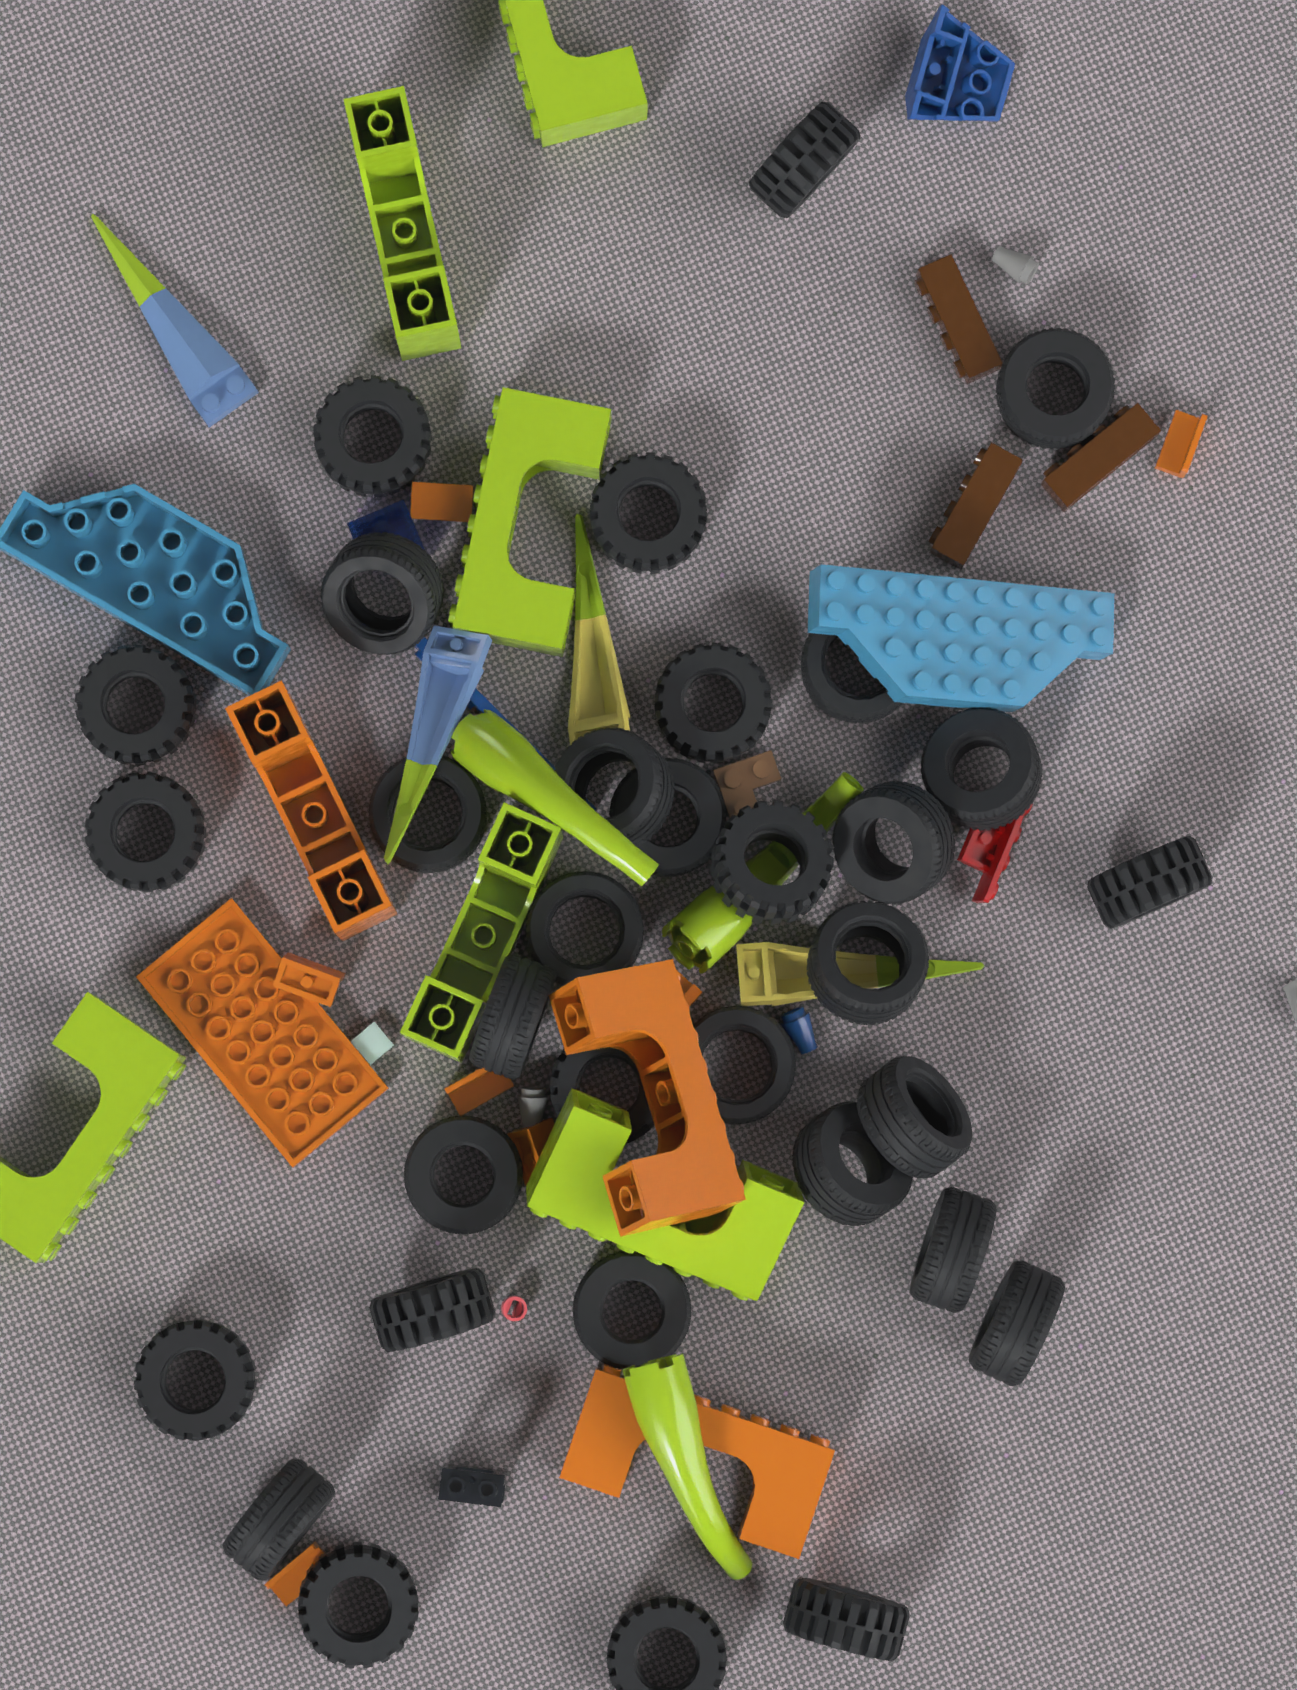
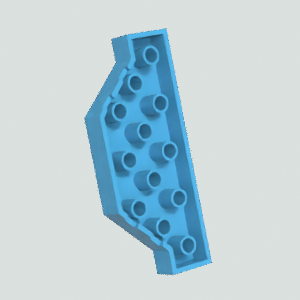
(153, 574)
(959, 636)

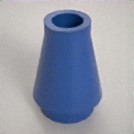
(799, 1028)

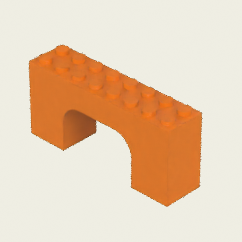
(311, 811)
(650, 1021)
(784, 1466)

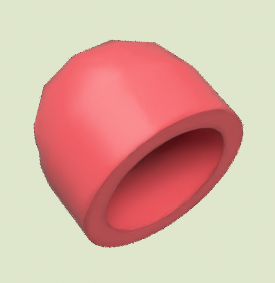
(519, 1310)

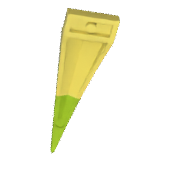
(596, 681)
(778, 972)

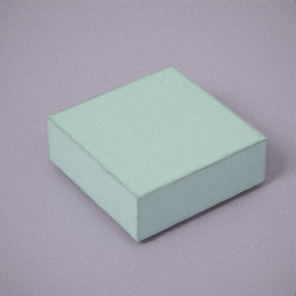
(372, 1043)

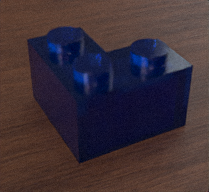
(389, 519)

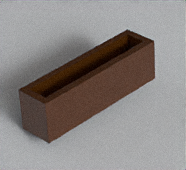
(958, 319)
(1100, 457)
(975, 506)

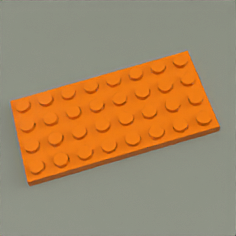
(263, 1043)

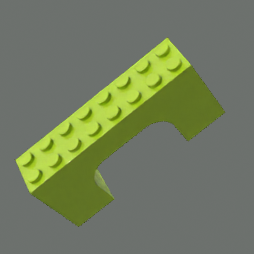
(569, 92)
(402, 223)
(528, 438)
(484, 933)
(132, 1078)
(723, 1249)

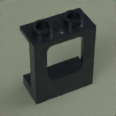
(459, 1486)

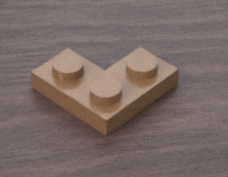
(741, 778)

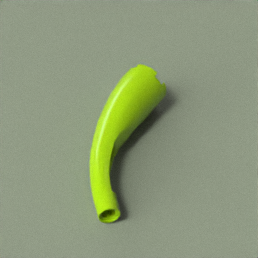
(513, 766)
(710, 928)
(671, 1426)

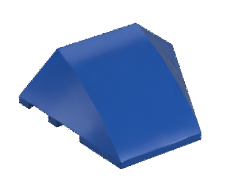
(957, 74)

